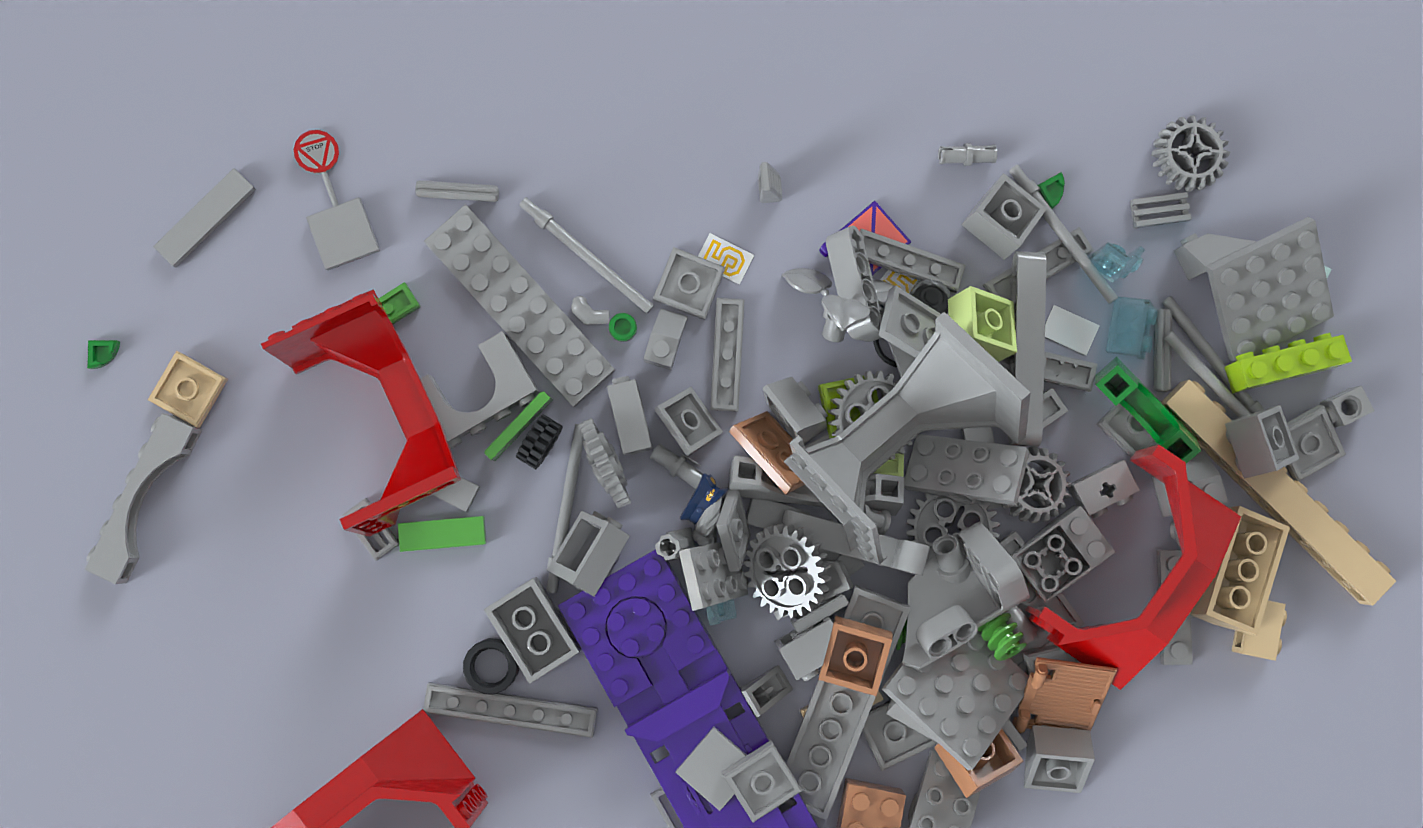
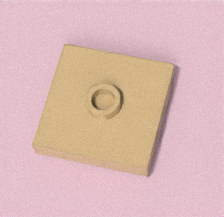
(187, 389)

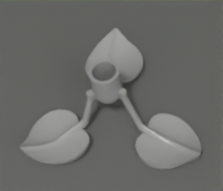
(838, 311)

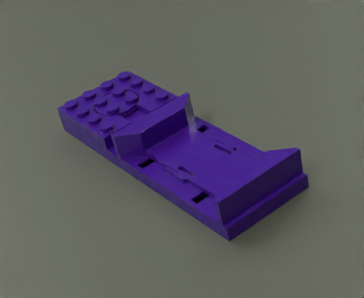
(669, 683)

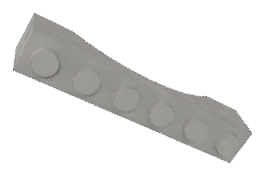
(751, 481)
(117, 548)

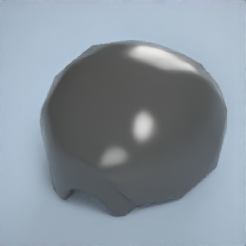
(933, 294)

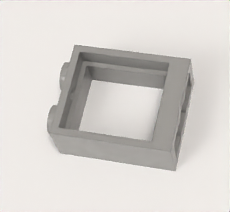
(629, 416)
(589, 551)

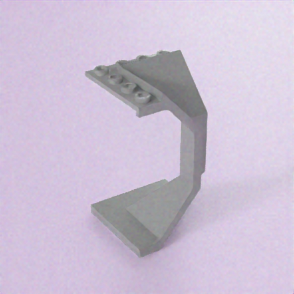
(944, 388)

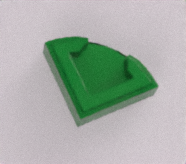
(1052, 189)
(101, 352)

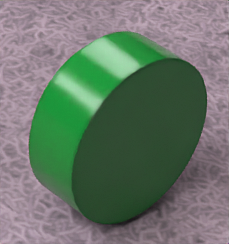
(622, 327)

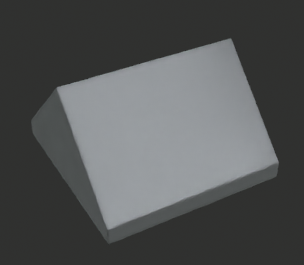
(688, 421)

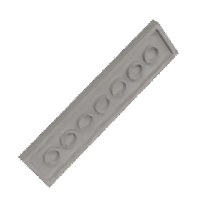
(519, 305)
(839, 713)

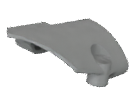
(959, 591)

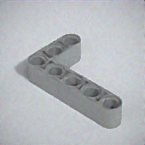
(901, 554)

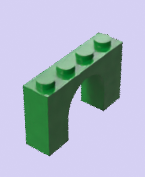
(1126, 389)

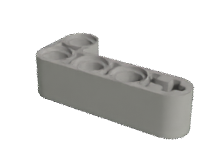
(855, 279)

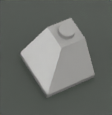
(1202, 251)
(1200, 473)

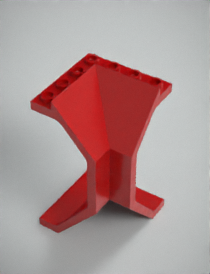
(366, 340)
(1204, 537)
(405, 765)

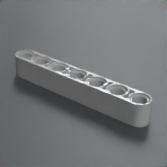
(1027, 364)

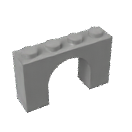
(512, 388)

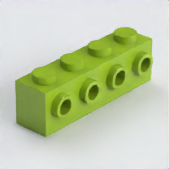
(1288, 363)

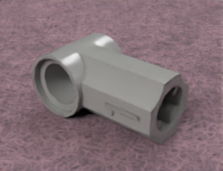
(673, 542)

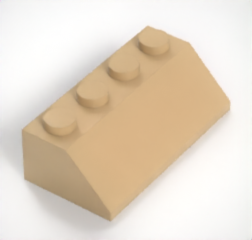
(1246, 575)

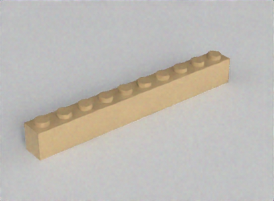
(1284, 500)

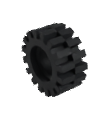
(539, 441)

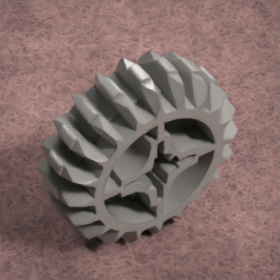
(1187, 174)
(1048, 500)

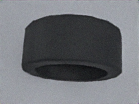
(470, 673)

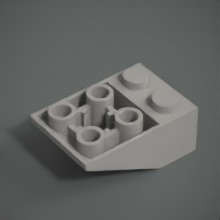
(1062, 552)

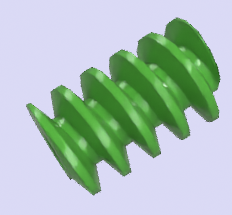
(1001, 637)

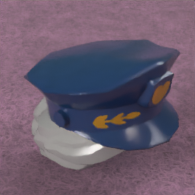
(705, 510)

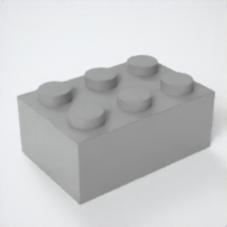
(532, 629)

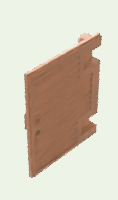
(1066, 697)

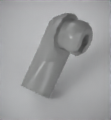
(587, 314)

